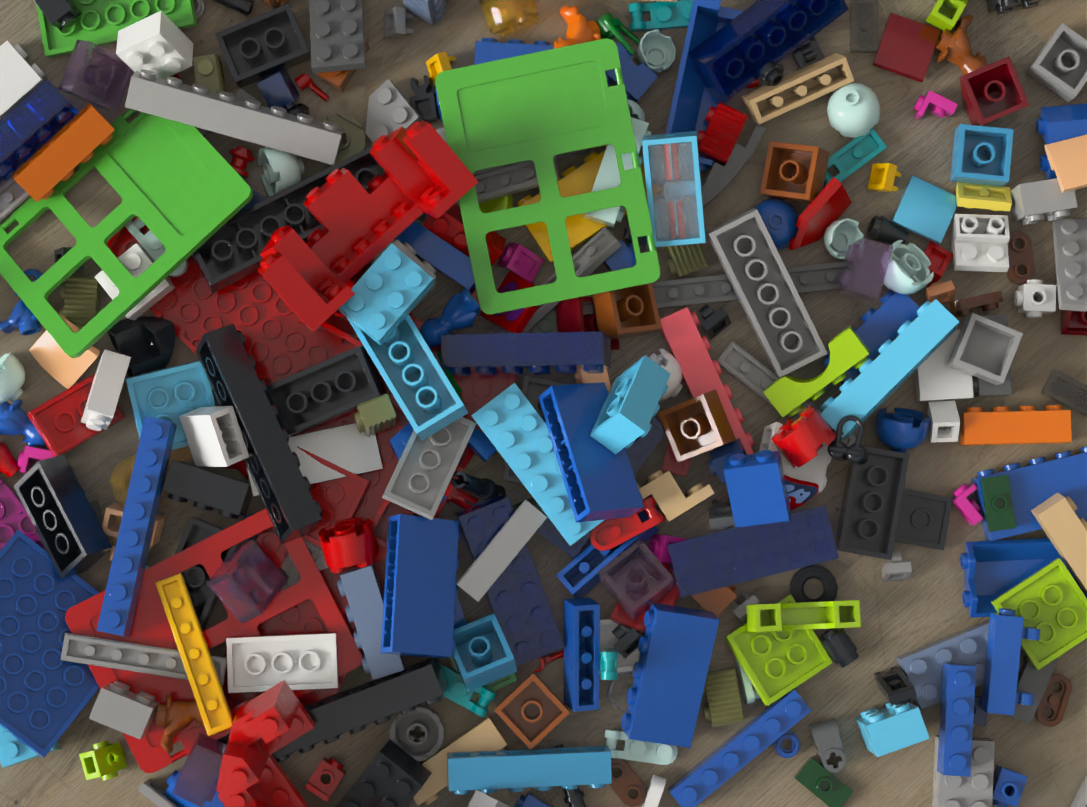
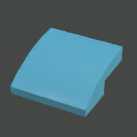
(925, 210)

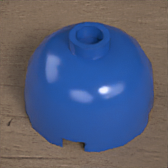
(779, 220)
(902, 429)

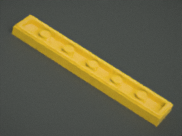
(195, 654)

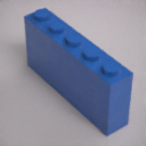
(595, 478)
(1034, 485)
(420, 586)
(670, 675)

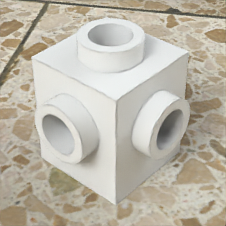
(1044, 298)

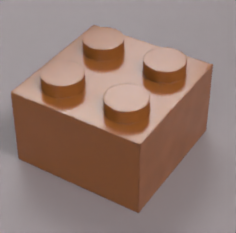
(794, 172)
(627, 311)
(696, 425)
(532, 710)

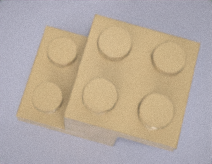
(669, 497)

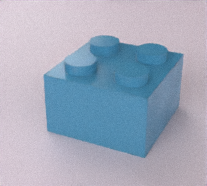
(981, 155)
(482, 653)

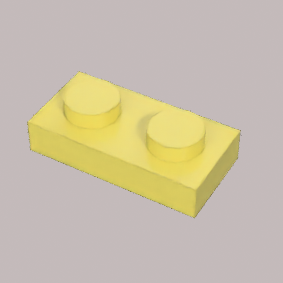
(983, 196)

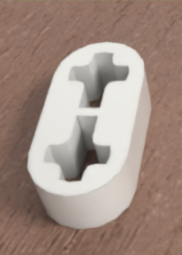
(654, 791)

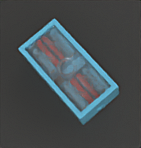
(674, 188)

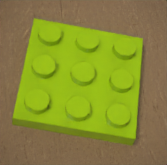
(1053, 605)
(777, 659)

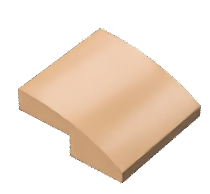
(1069, 162)
(57, 362)

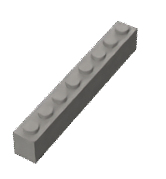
(234, 117)

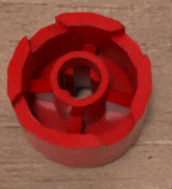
(803, 438)
(348, 544)

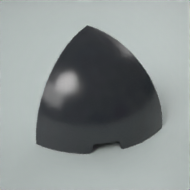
(146, 341)

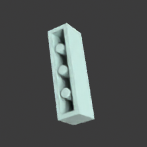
(609, 176)

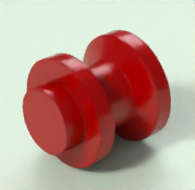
(240, 159)

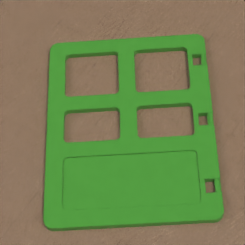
(533, 112)
(166, 180)

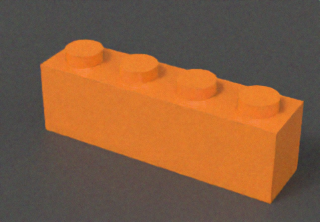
(63, 153)
(1015, 426)

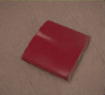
(906, 47)

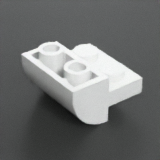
(980, 242)

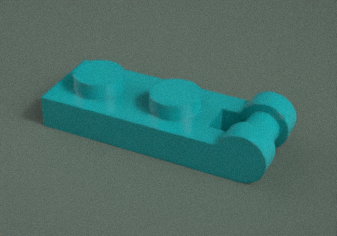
(662, 15)
(855, 155)
(608, 664)
(457, 692)

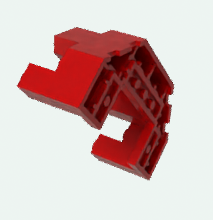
(359, 222)
(248, 769)

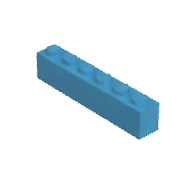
(529, 768)

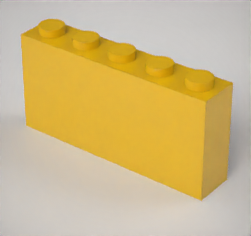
(573, 183)

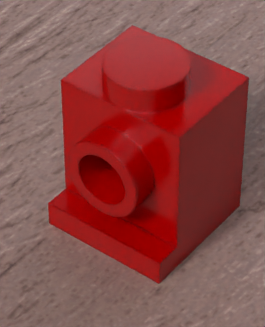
(320, 788)

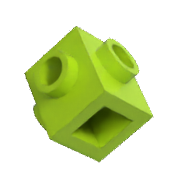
(103, 760)

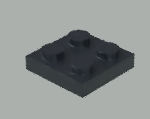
(923, 519)

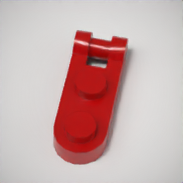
(618, 530)

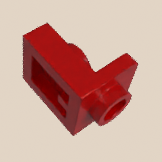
(939, 260)

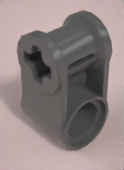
(828, 740)

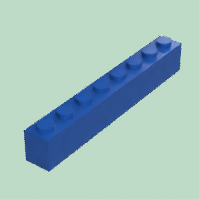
(136, 527)

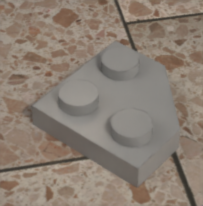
(388, 111)

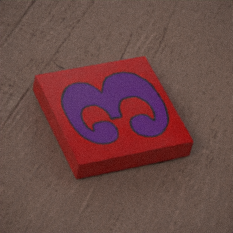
(514, 320)

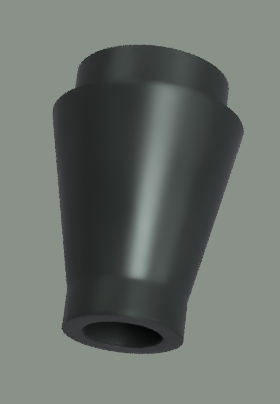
(884, 230)

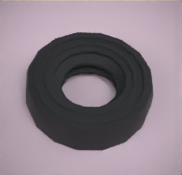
(809, 572)

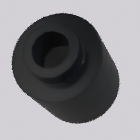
(839, 646)

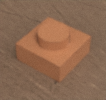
(941, 291)

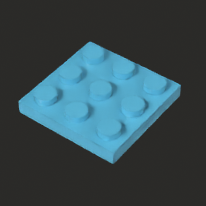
(169, 394)

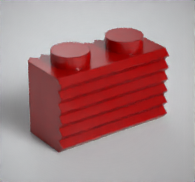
(720, 133)

